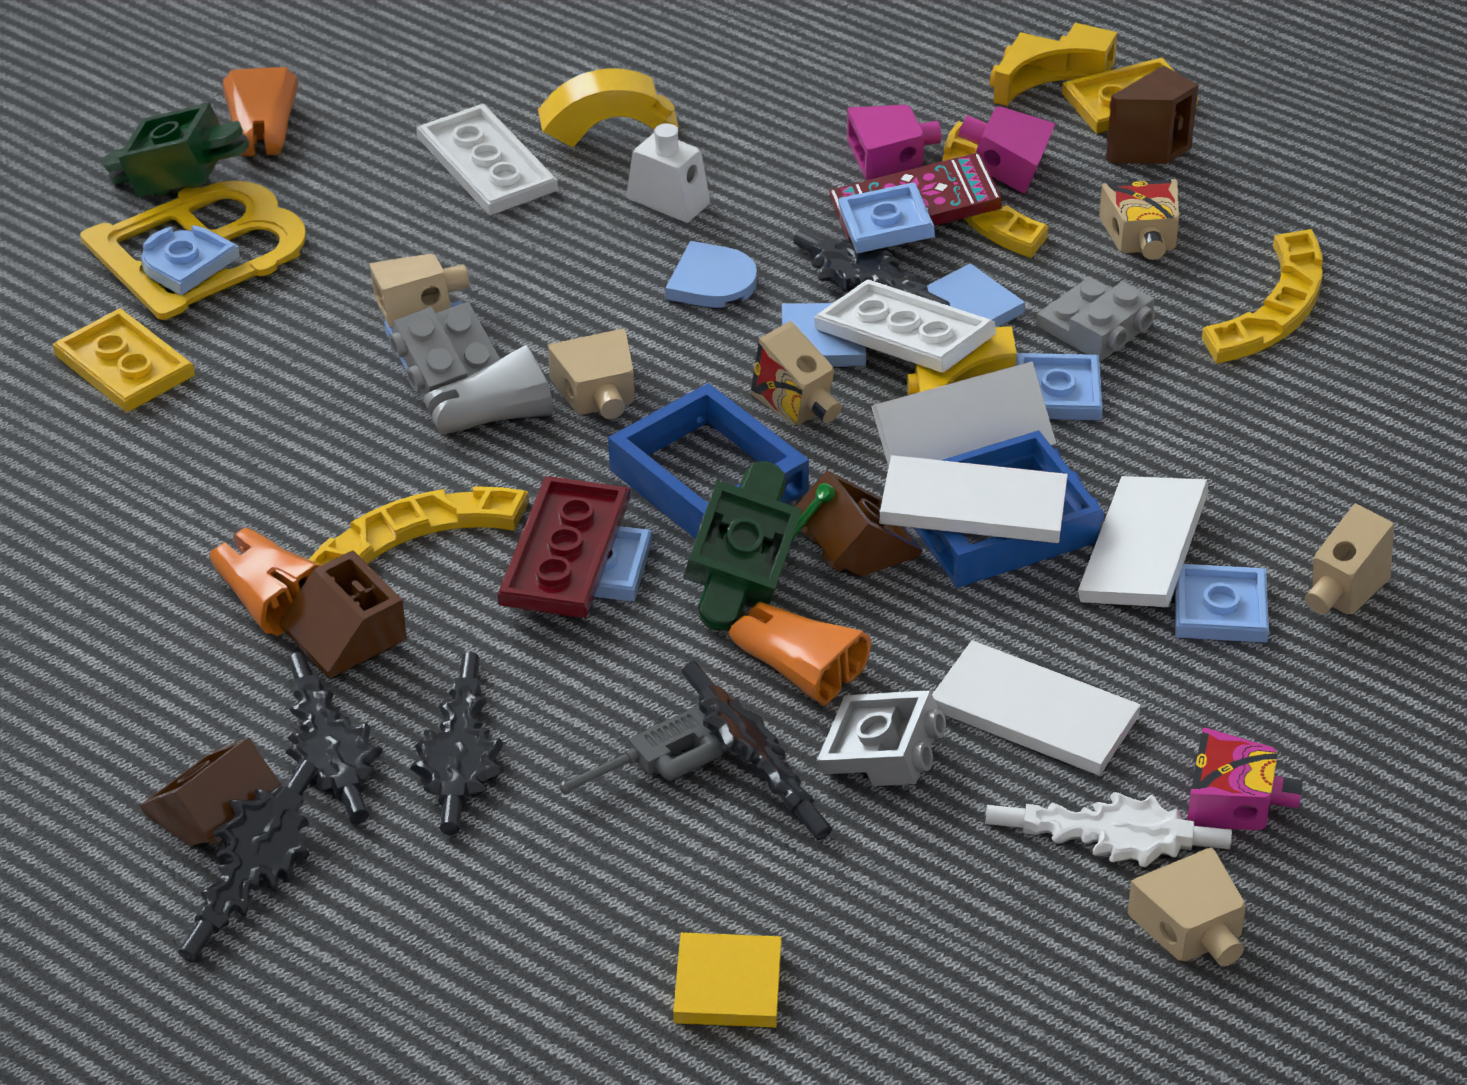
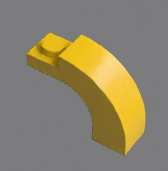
(600, 96)

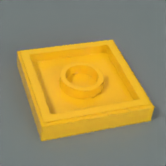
(727, 980)

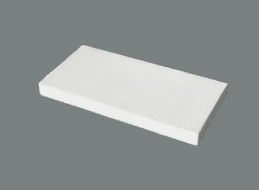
(487, 159)
(905, 325)
(964, 415)
(973, 499)
(1143, 541)
(1036, 707)

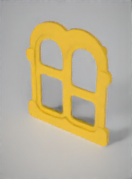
(261, 213)

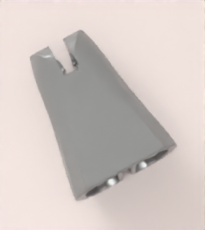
(498, 392)

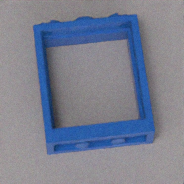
(632, 446)
(978, 561)

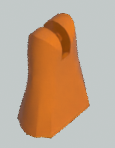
(261, 104)
(263, 576)
(803, 650)

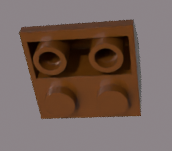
(1152, 119)
(344, 615)

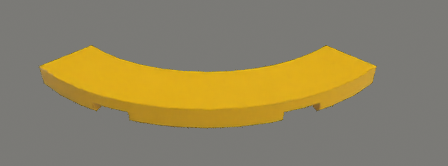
(1004, 225)
(1282, 310)
(424, 515)

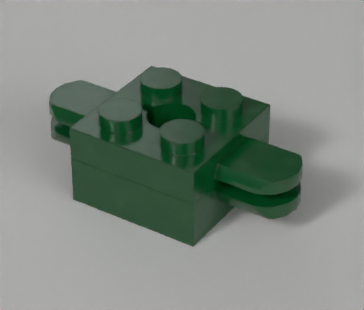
(175, 150)
(741, 544)

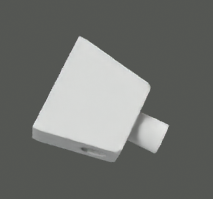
(668, 175)

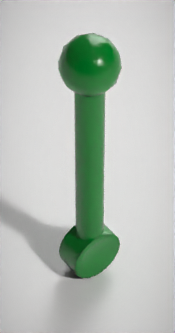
(824, 493)

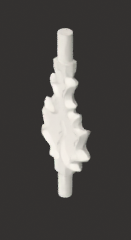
(1124, 829)

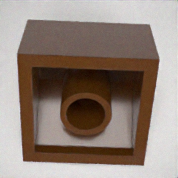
(851, 529)
(200, 796)

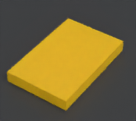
(1093, 93)
(123, 360)

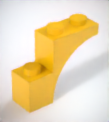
(1042, 60)
(991, 356)

